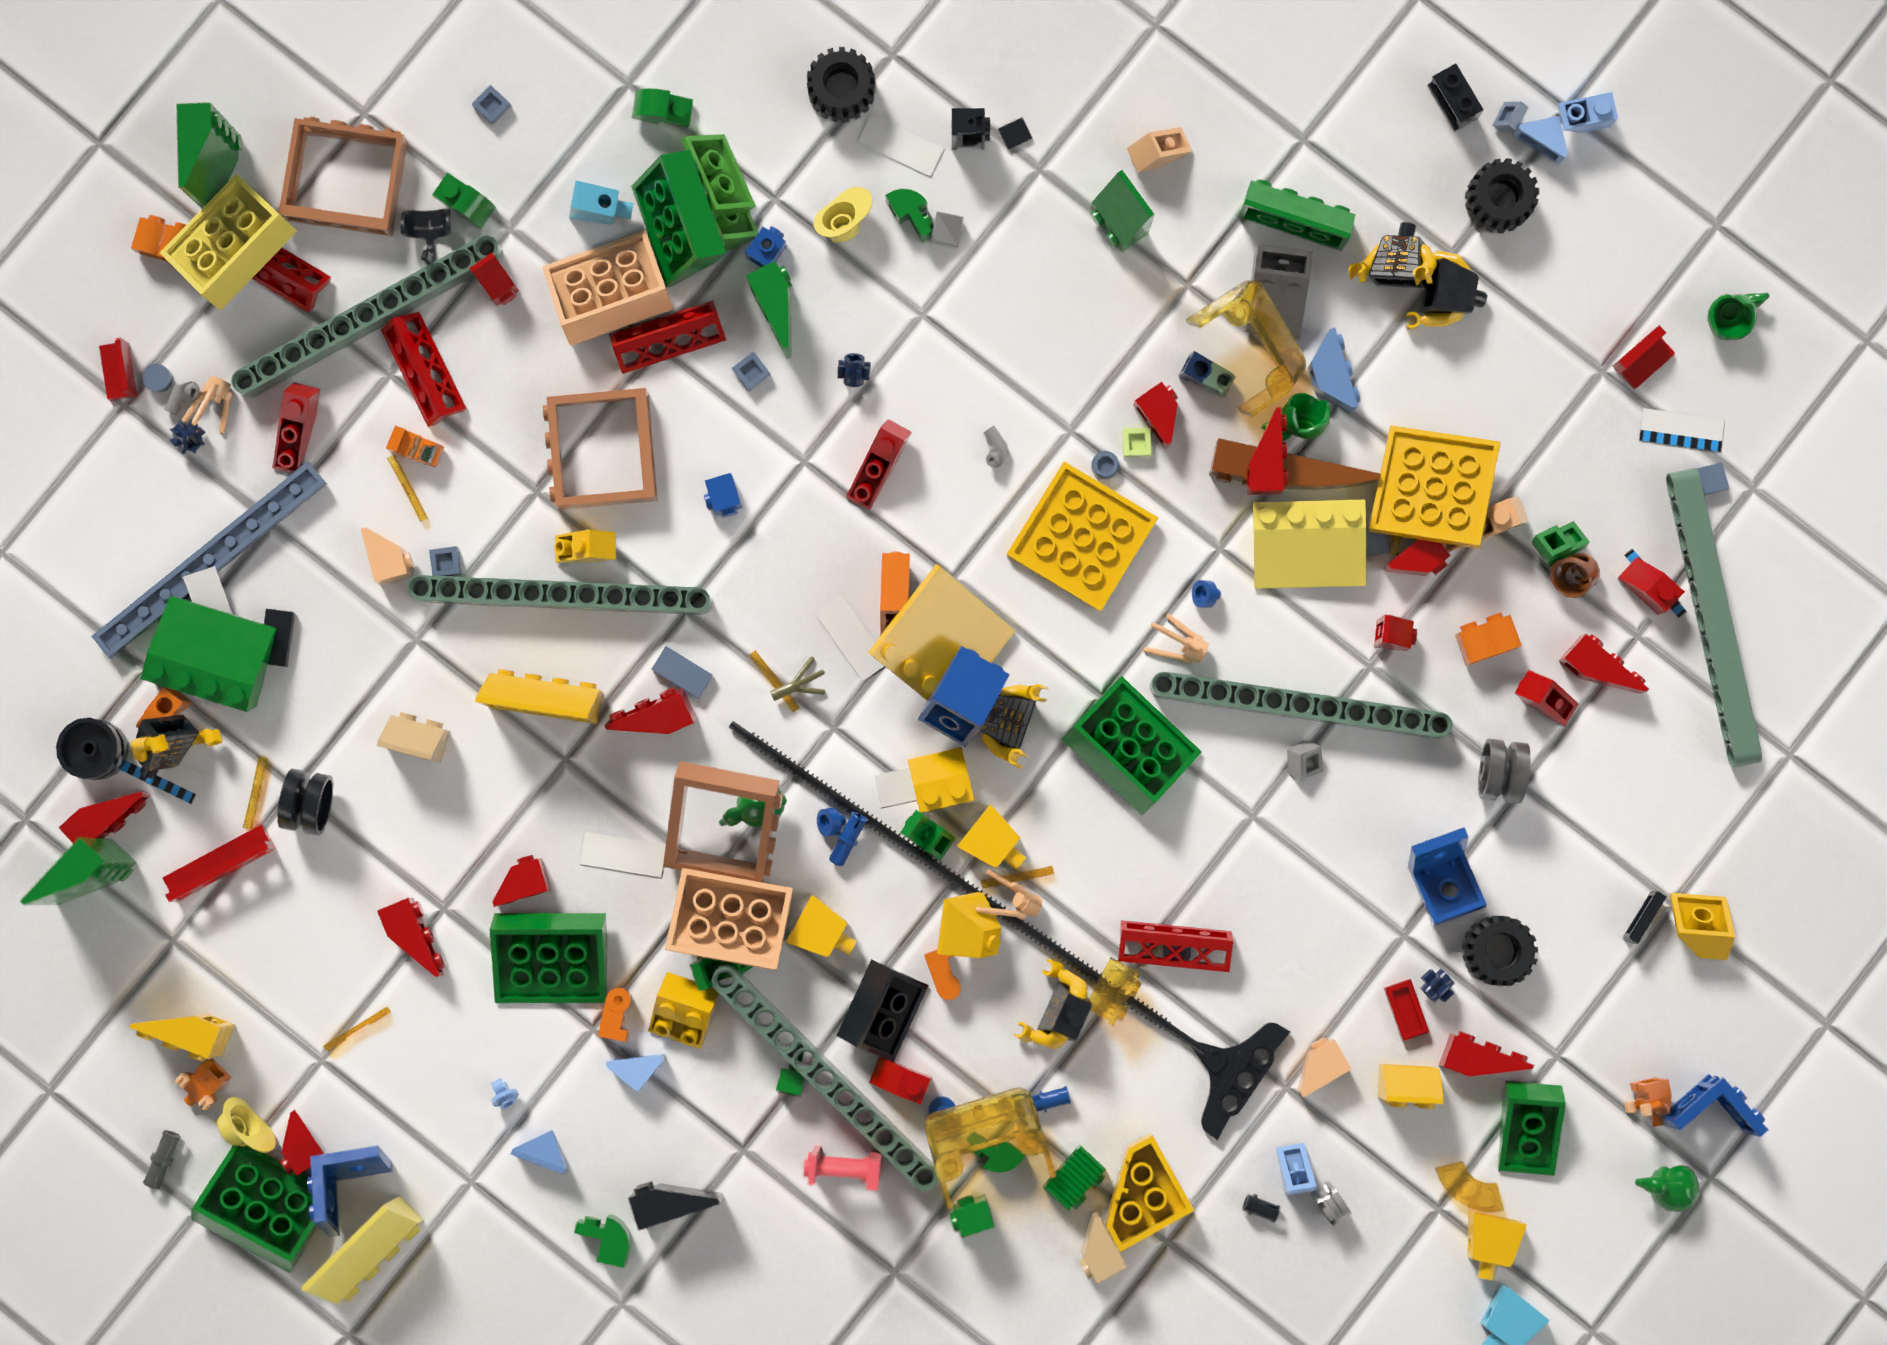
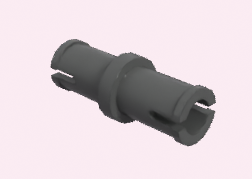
(161, 1159)

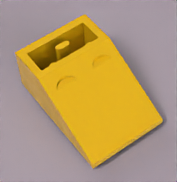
(199, 1034)

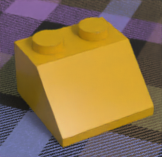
(940, 780)

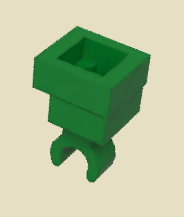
(791, 1080)

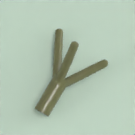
(794, 685)

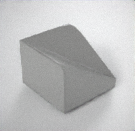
(947, 229)
(1305, 760)

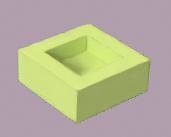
(1136, 442)

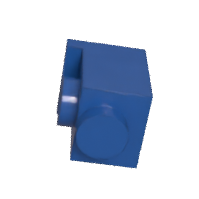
(762, 256)

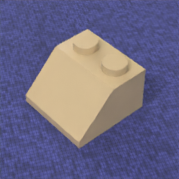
(414, 738)
(1099, 1251)

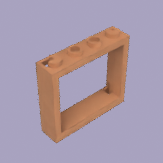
(339, 130)
(554, 464)
(727, 783)

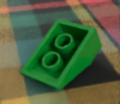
(1122, 212)
(771, 290)
(1530, 1127)

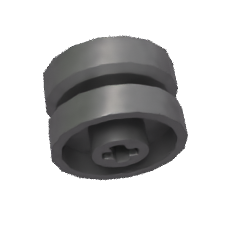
(1504, 771)

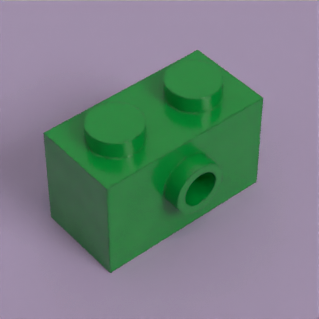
(971, 1215)

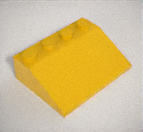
(540, 697)

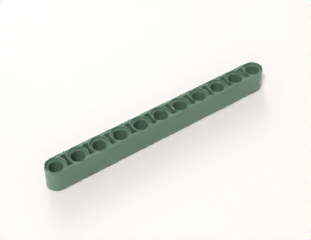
(353, 317)
(548, 588)
(1713, 618)
(1314, 703)
(829, 1090)

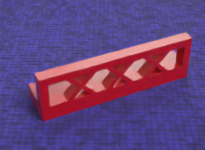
(291, 282)
(667, 328)
(417, 368)
(218, 863)
(1175, 936)

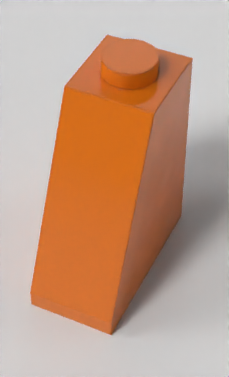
(894, 586)

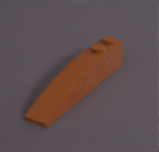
(1304, 473)

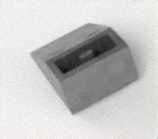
(1286, 280)

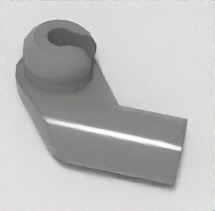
(180, 394)
(998, 447)

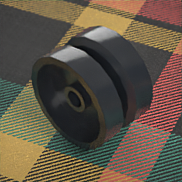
(84, 735)
(305, 801)

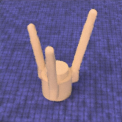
(214, 391)
(1192, 647)
(1024, 901)

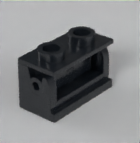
(1455, 97)
(969, 127)

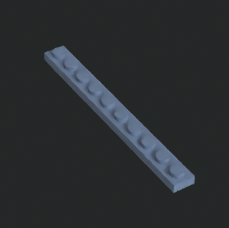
(216, 552)

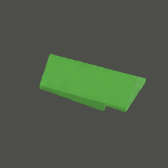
(725, 188)

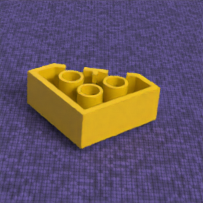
(1144, 1195)

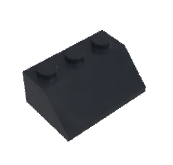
(882, 1010)

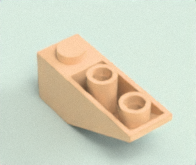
(1500, 518)

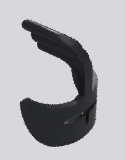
(412, 219)

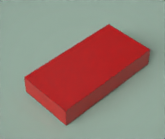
(1406, 1010)

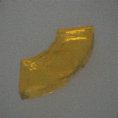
(1467, 1189)

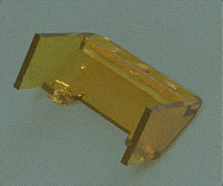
(1252, 304)
(982, 1125)

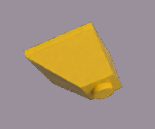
(1704, 924)
(965, 930)

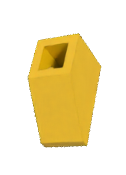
(585, 546)

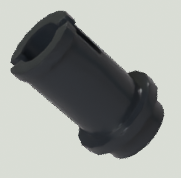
(1260, 1208)

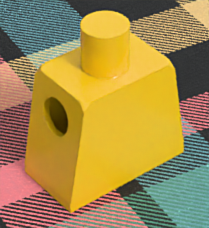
(992, 840)
(820, 930)
(1493, 1241)

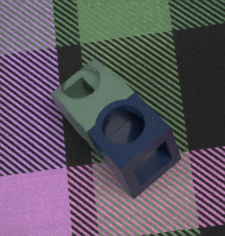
(1207, 374)

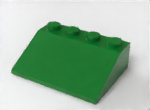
(205, 150)
(678, 217)
(209, 654)
(1131, 745)
(80, 871)
(549, 957)
(258, 1206)

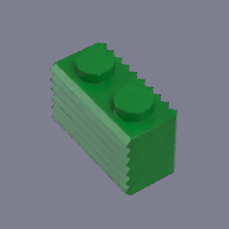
(1075, 1178)

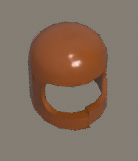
(1587, 567)

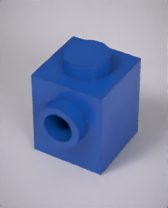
(722, 495)

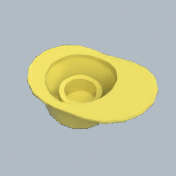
(843, 215)
(243, 1127)

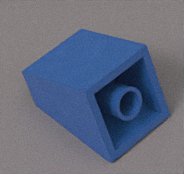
(964, 696)

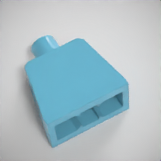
(586, 204)
(1511, 1319)

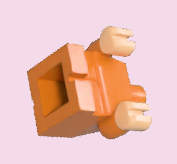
(203, 1083)
(1652, 1099)

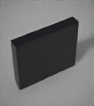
(1015, 133)

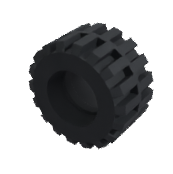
(837, 63)
(1511, 176)
(1523, 950)

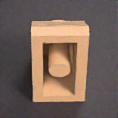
(1159, 149)
(386, 559)
(1322, 1066)

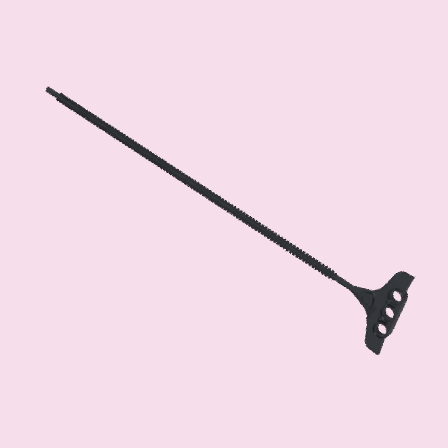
(1222, 1063)

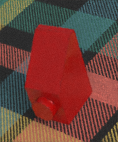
(494, 280)
(1159, 411)
(1420, 559)
(1651, 585)
(1394, 633)
(1546, 697)
(523, 881)
(900, 1080)
(298, 1146)

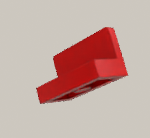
(1644, 358)
(118, 370)

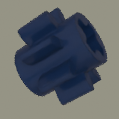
(853, 370)
(187, 437)
(1437, 985)

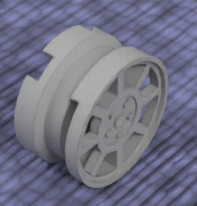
(1330, 1203)

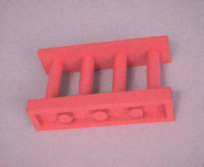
(865, 1169)

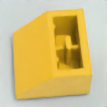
(682, 1010)
(1410, 1084)

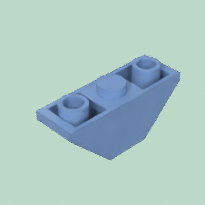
(1332, 374)

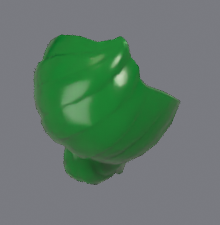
(1734, 315)
(1304, 416)
(749, 812)
(1672, 1188)

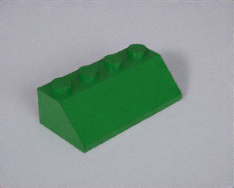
(1297, 215)

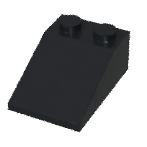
(665, 1202)

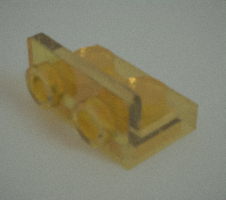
(1113, 990)

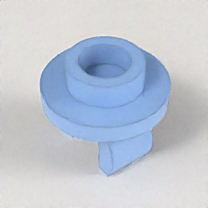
(504, 1096)

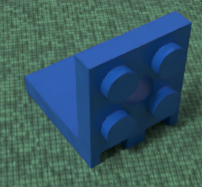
(1442, 863)
(1729, 1098)
(338, 1166)

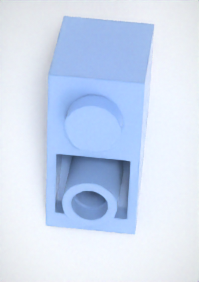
(1588, 113)

